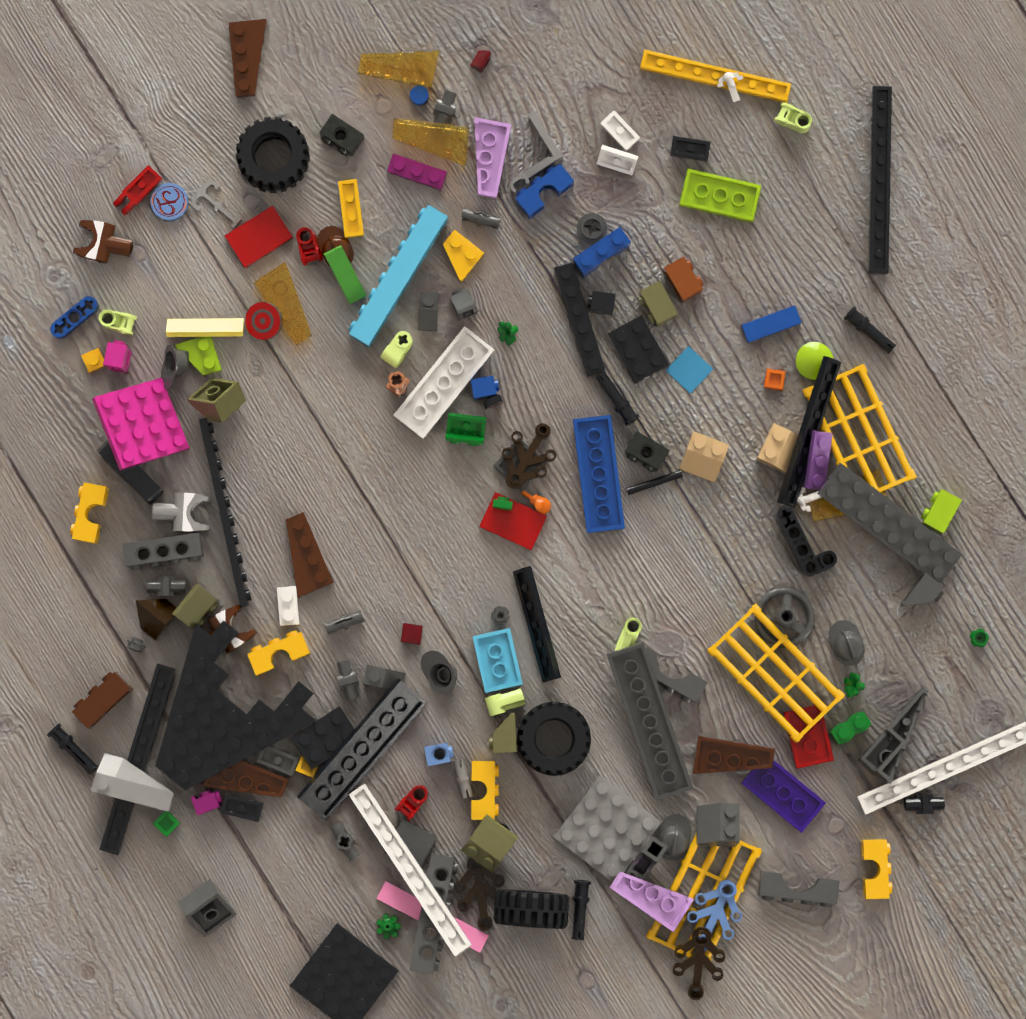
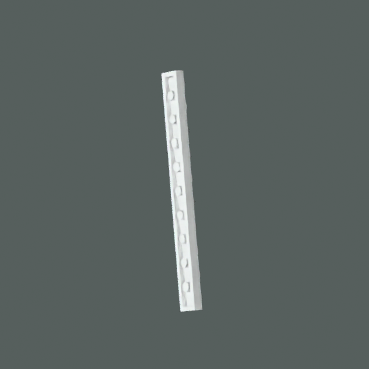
(943, 768)
(410, 870)

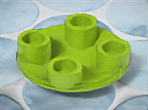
(810, 358)

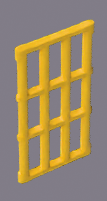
(875, 446)
(782, 693)
(703, 871)

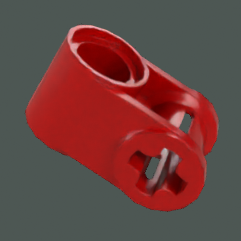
(309, 249)
(412, 803)

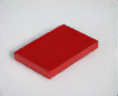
(258, 236)
(518, 526)
(814, 745)

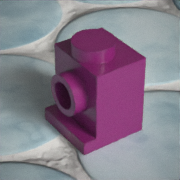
(206, 802)

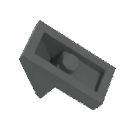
(428, 311)

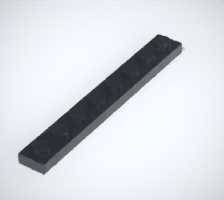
(811, 422)

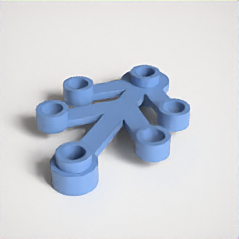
(717, 911)

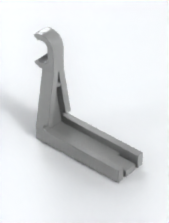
(545, 163)

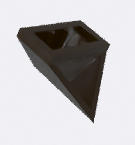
(155, 616)

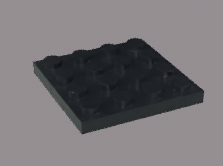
(344, 976)

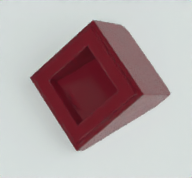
(481, 60)
(411, 633)

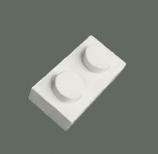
(619, 131)
(617, 160)
(288, 606)

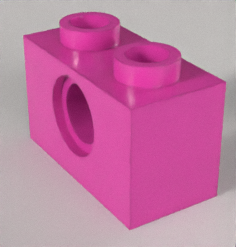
(117, 357)

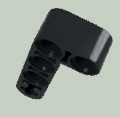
(134, 476)
(801, 540)

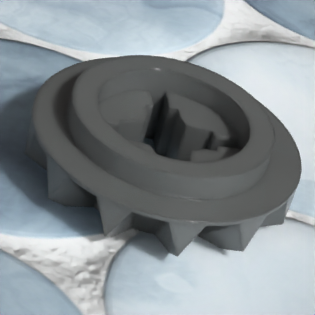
(587, 220)

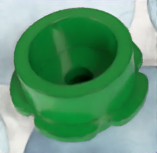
(984, 638)

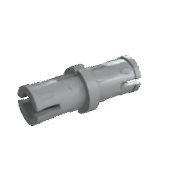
(463, 778)

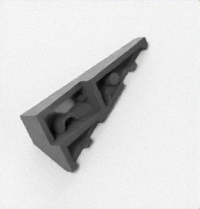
(886, 751)

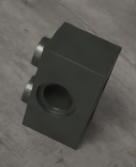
(335, 126)
(639, 442)

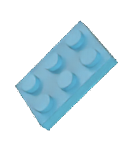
(497, 660)

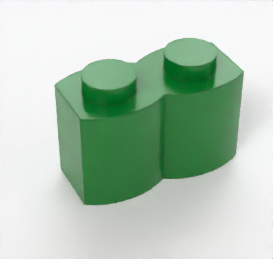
(853, 725)

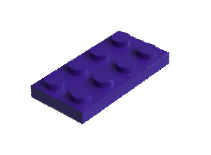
(784, 795)

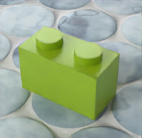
(941, 511)

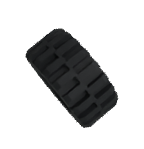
(266, 131)
(580, 738)
(531, 909)

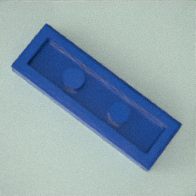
(771, 324)

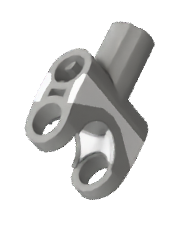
(181, 512)

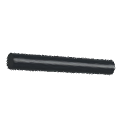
(654, 482)

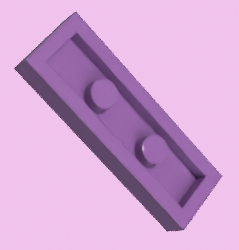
(818, 459)

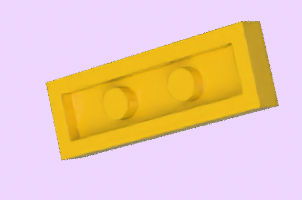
(351, 208)

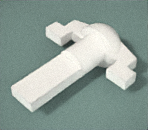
(728, 77)
(802, 500)

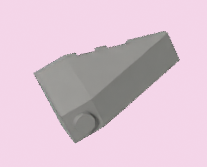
(124, 781)

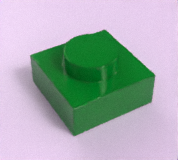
(502, 503)
(166, 823)

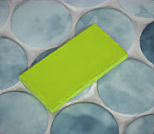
(720, 195)

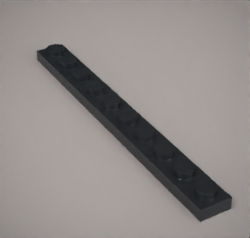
(880, 180)
(223, 504)
(139, 754)

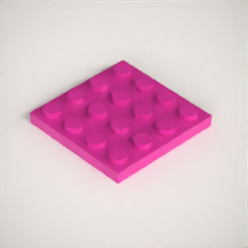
(140, 423)

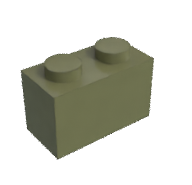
(657, 303)

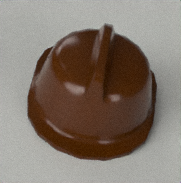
(331, 238)

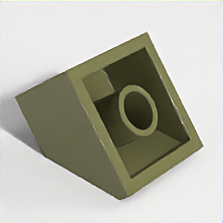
(217, 399)
(196, 607)
(504, 736)
(489, 843)

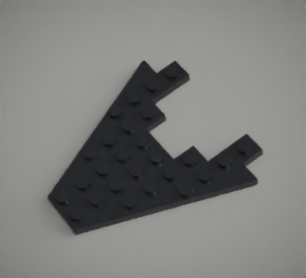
(207, 728)

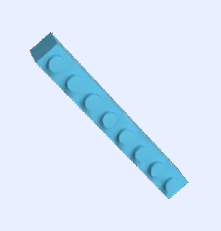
(398, 276)

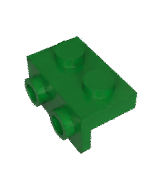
(465, 429)

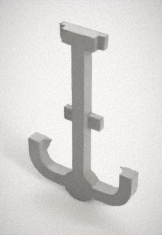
(201, 192)

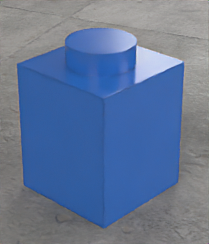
(484, 387)

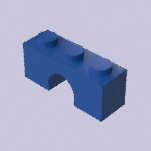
(555, 179)
(600, 251)

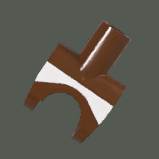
(103, 242)
(228, 615)

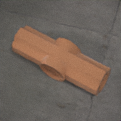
(397, 383)

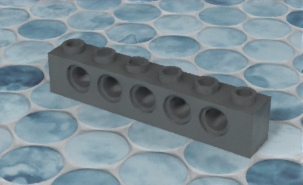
(418, 963)

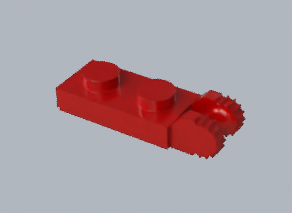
(138, 189)

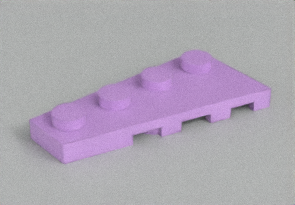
(491, 148)
(657, 902)

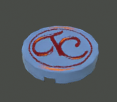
(169, 202)

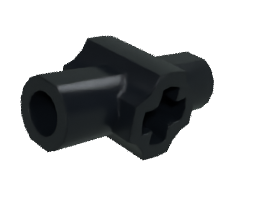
(924, 804)

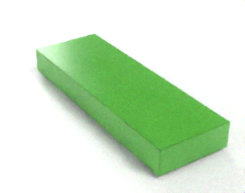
(345, 274)

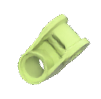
(792, 117)
(119, 321)
(394, 352)

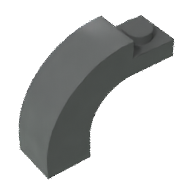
(646, 858)

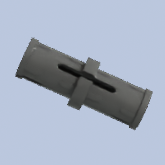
(480, 218)
(344, 622)

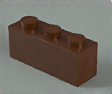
(101, 699)

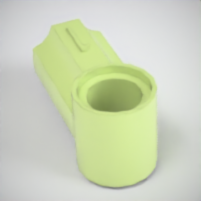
(627, 637)
(501, 702)

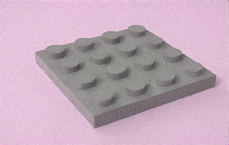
(607, 828)

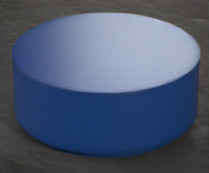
(419, 95)

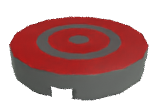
(263, 320)

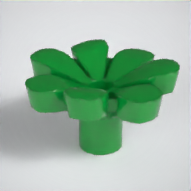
(507, 332)
(853, 685)
(393, 926)

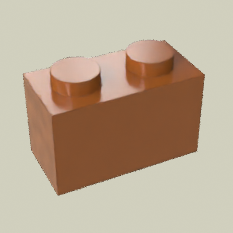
(683, 279)

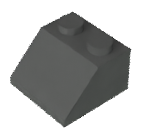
(718, 824)
(207, 908)

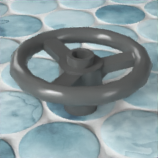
(787, 592)

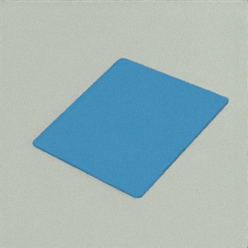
(689, 369)

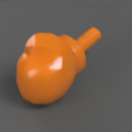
(541, 503)

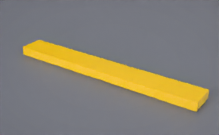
(710, 74)

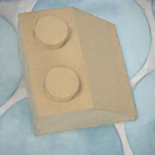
(777, 448)
(704, 456)

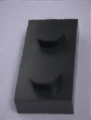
(690, 148)
(242, 808)

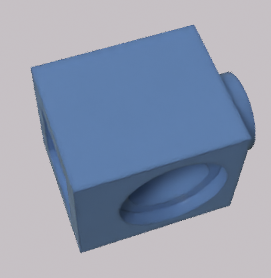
(431, 760)

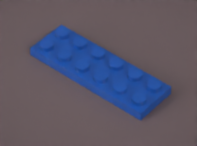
(598, 474)

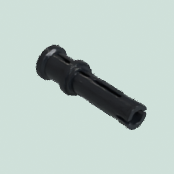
(862, 323)
(622, 406)
(66, 742)
(581, 899)

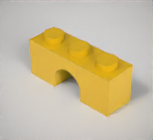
(90, 496)
(262, 658)
(485, 772)
(879, 885)

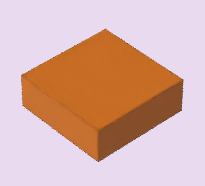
(774, 379)

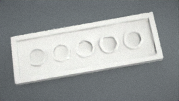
(443, 382)

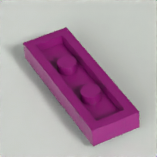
(416, 172)

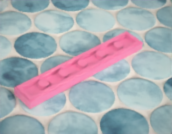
(411, 906)

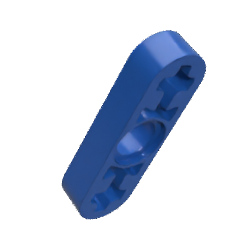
(66, 329)

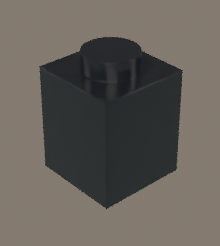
(601, 303)

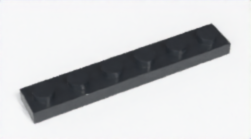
(579, 319)
(536, 624)

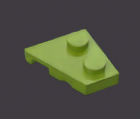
(202, 354)

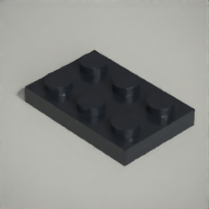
(638, 349)
(323, 737)

